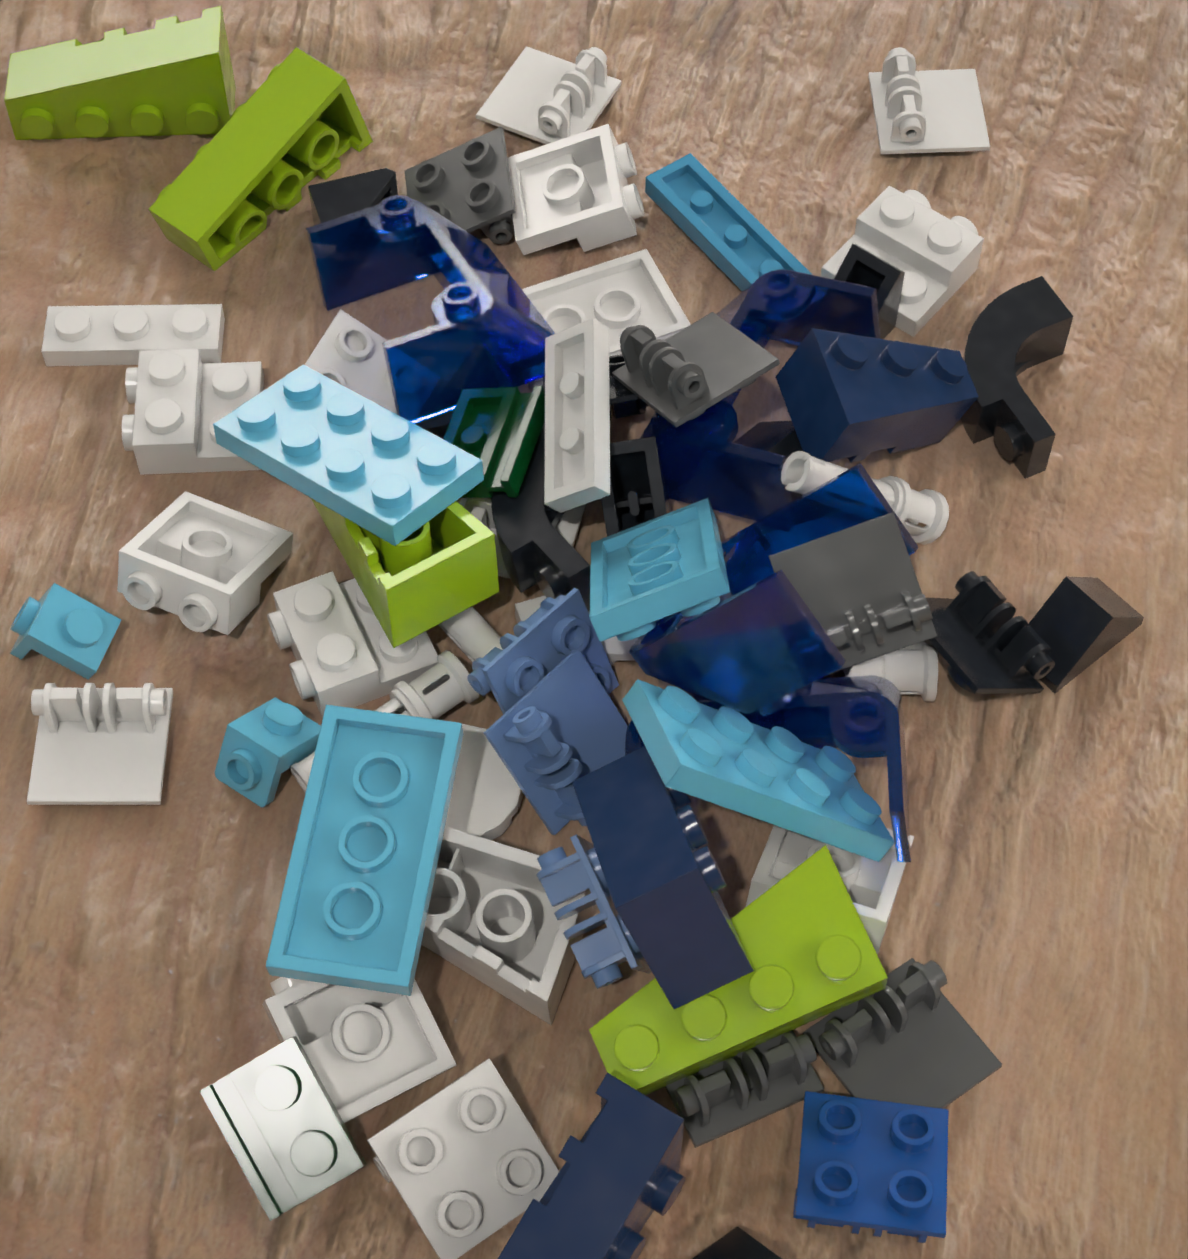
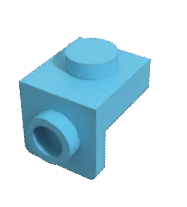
(64, 630)
(263, 747)

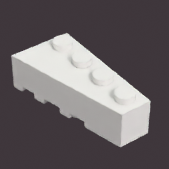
(498, 922)

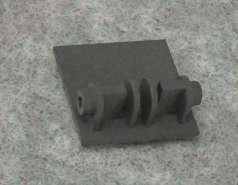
(469, 186)
(690, 368)
(860, 589)
(904, 1042)
(746, 1087)

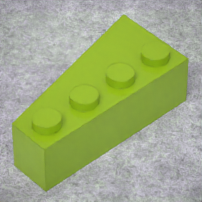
(126, 84)
(261, 160)
(425, 576)
(806, 963)

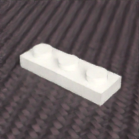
(120, 331)
(577, 416)

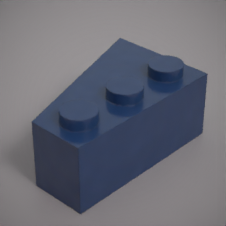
(872, 394)
(661, 877)
(608, 1183)

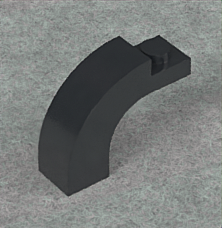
(1006, 339)
(529, 541)

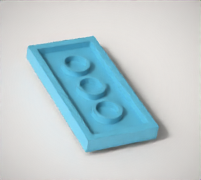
(349, 453)
(656, 572)
(756, 770)
(366, 850)

